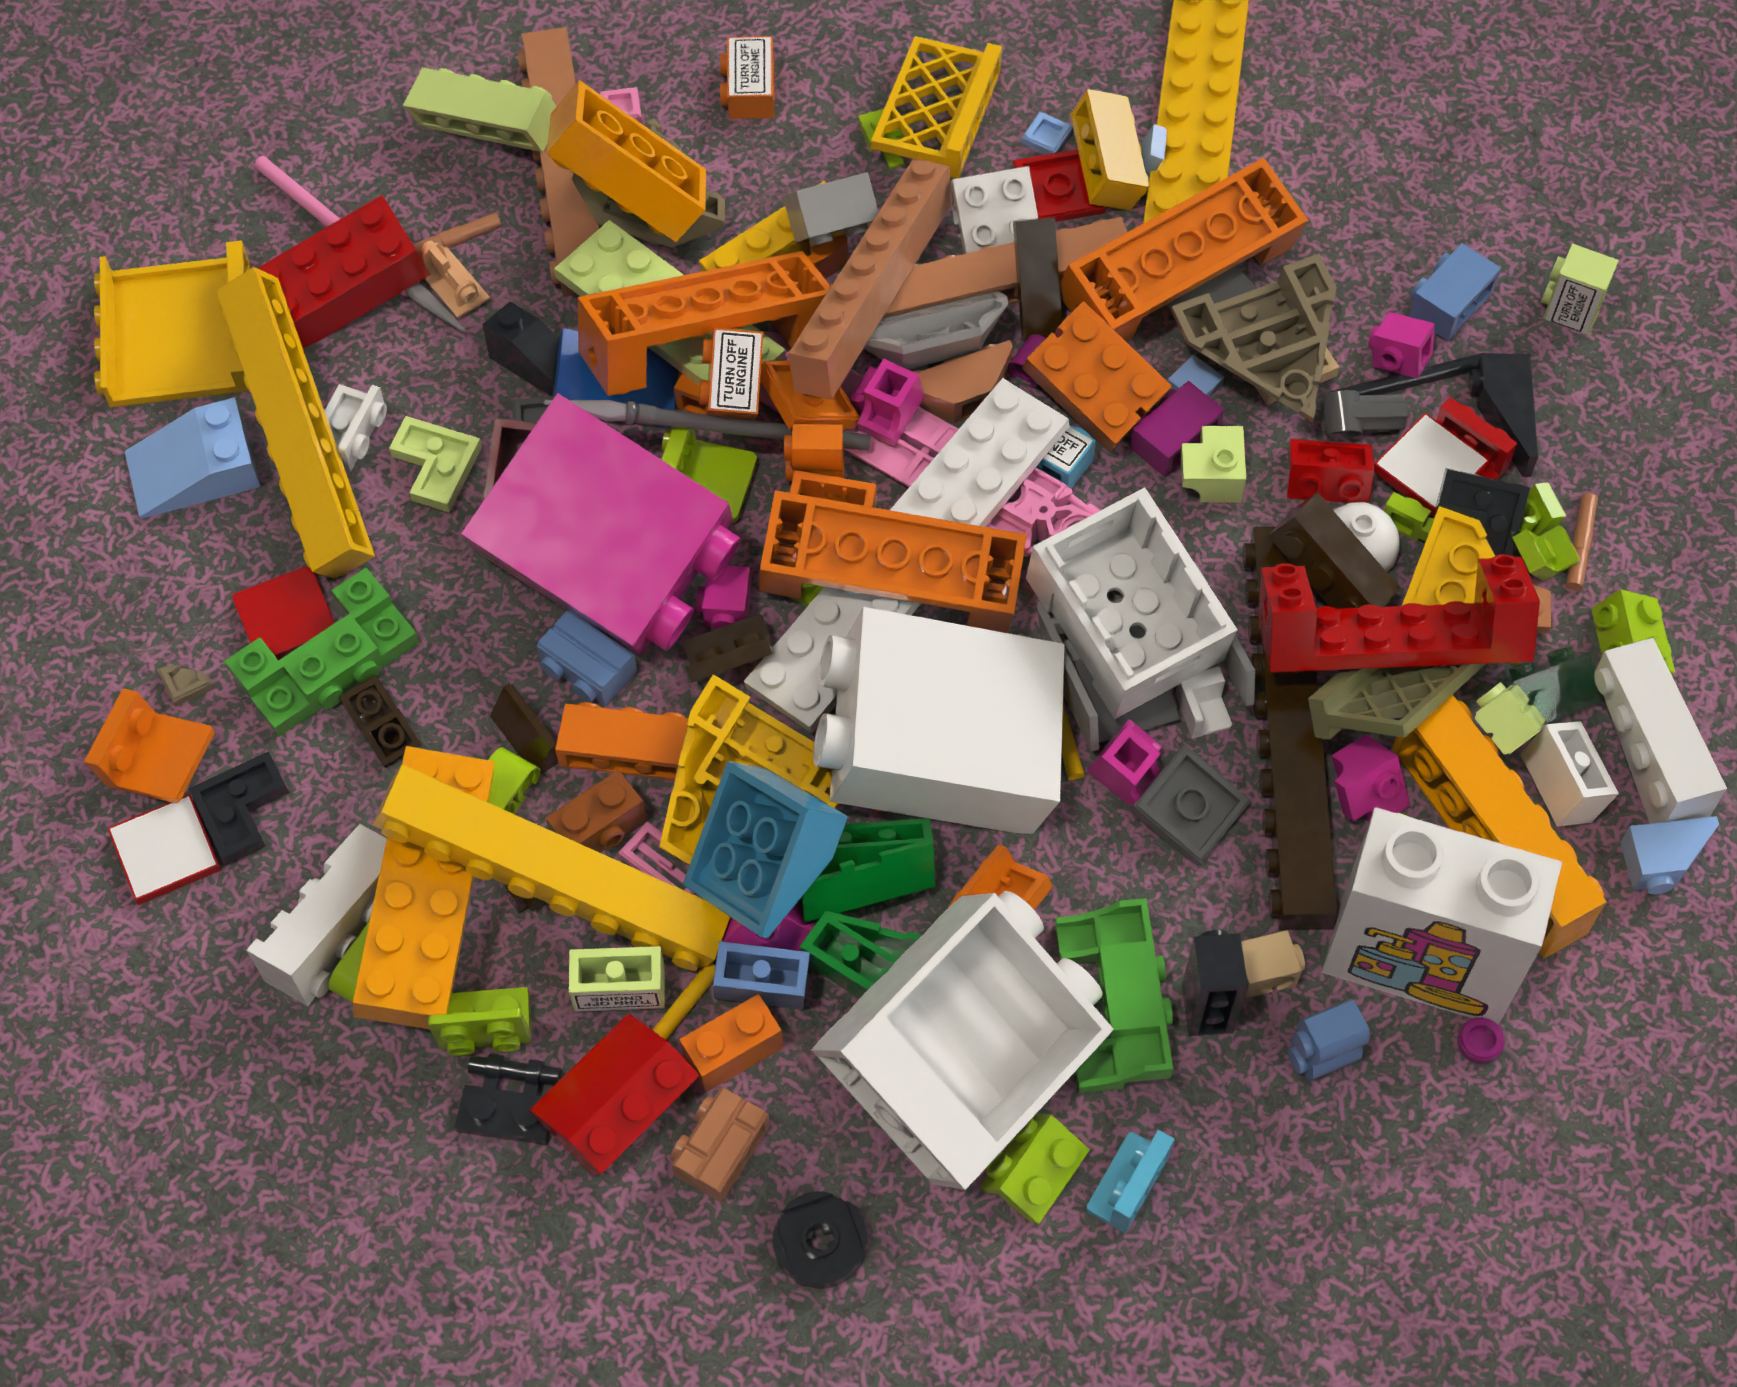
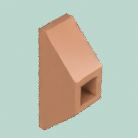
(962, 383)

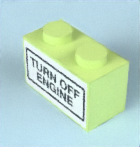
(1578, 288)
(617, 978)

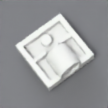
(989, 205)

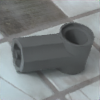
(1356, 413)

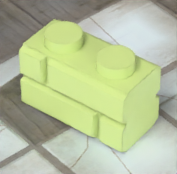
(1508, 717)

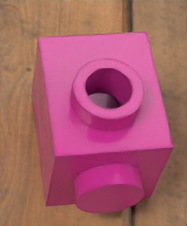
(1402, 344)
(725, 598)

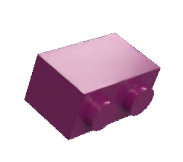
(1175, 421)

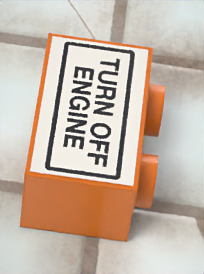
(749, 77)
(732, 373)

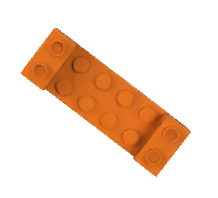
(1185, 248)
(624, 321)
(892, 557)

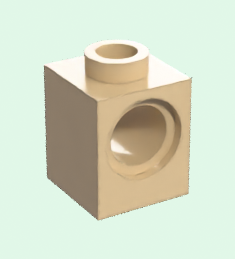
(1272, 963)

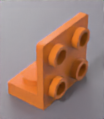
(147, 750)

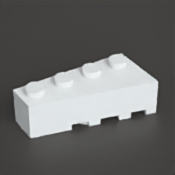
(1658, 734)
(325, 922)

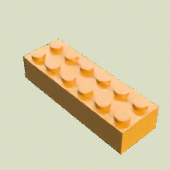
(1486, 799)
(418, 913)

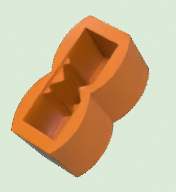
(814, 450)

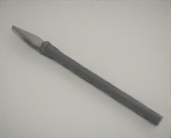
(651, 416)

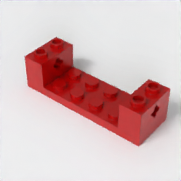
(1491, 630)

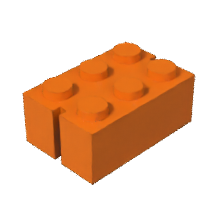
(1096, 376)

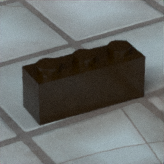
(1332, 556)

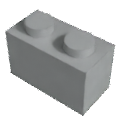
(830, 208)

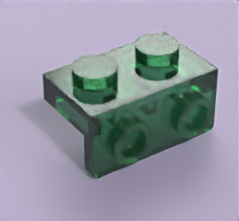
(1557, 685)

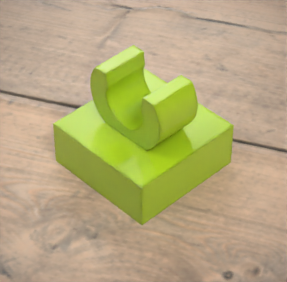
(1541, 510)

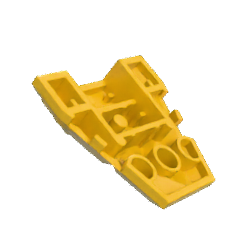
(731, 729)

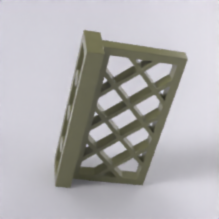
(1356, 690)

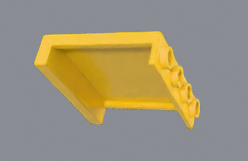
(166, 331)

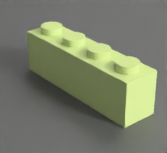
(481, 108)

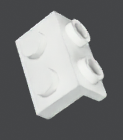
(352, 420)

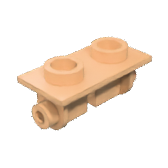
(451, 280)

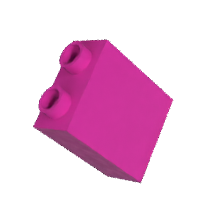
(603, 528)

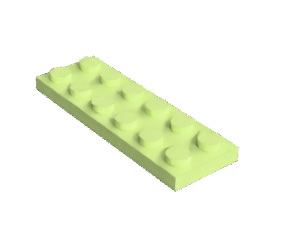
(616, 261)

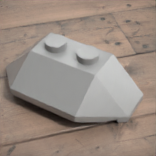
(937, 331)

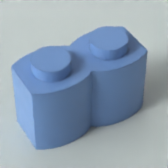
(1329, 1040)

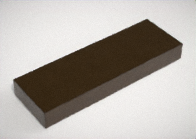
(1037, 276)

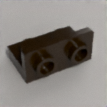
(728, 647)

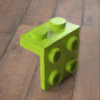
(714, 466)

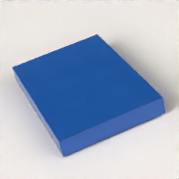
(577, 382)

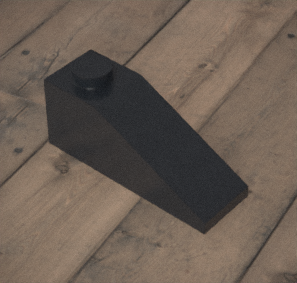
(523, 345)
(1507, 402)

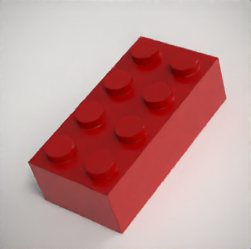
(346, 270)

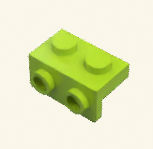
(1628, 619)
(1035, 1167)

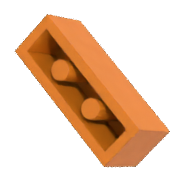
(620, 740)

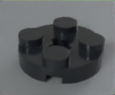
(809, 1265)

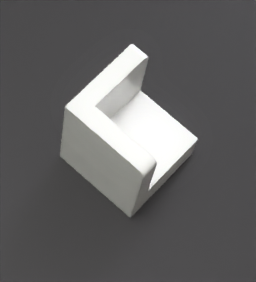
(1203, 703)

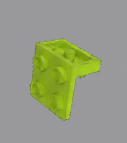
(484, 1019)

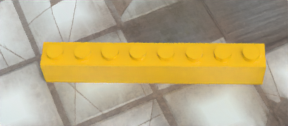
(294, 424)
(550, 868)

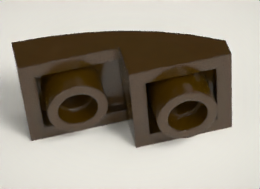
(379, 721)

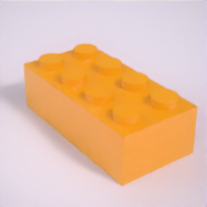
(626, 162)

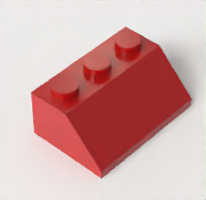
(614, 1094)

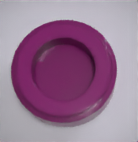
(1480, 1040)

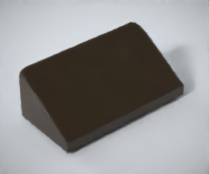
(524, 729)

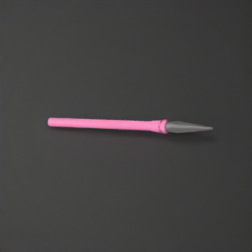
(417, 292)

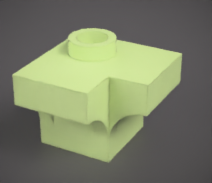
(1216, 464)

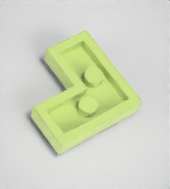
(445, 459)

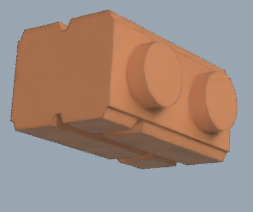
(719, 1144)

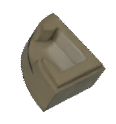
(184, 683)

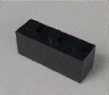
(1214, 983)

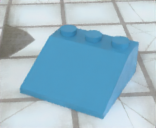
(761, 846)

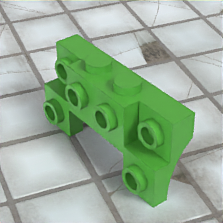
(330, 662)
(1132, 999)

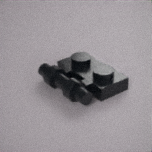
(502, 1112)

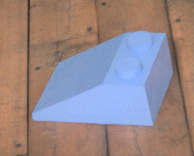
(193, 460)

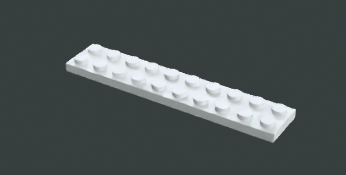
(962, 485)

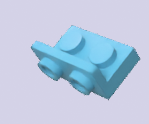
(1130, 1179)

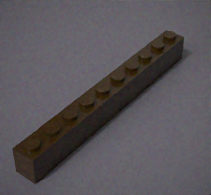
(1293, 774)

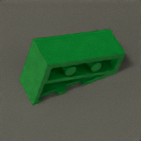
(872, 866)
(854, 950)

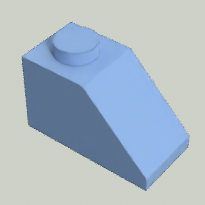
(1664, 851)

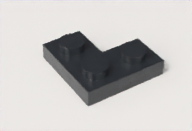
(1491, 501)
(229, 797)

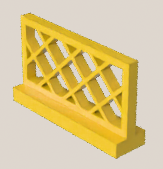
(970, 104)

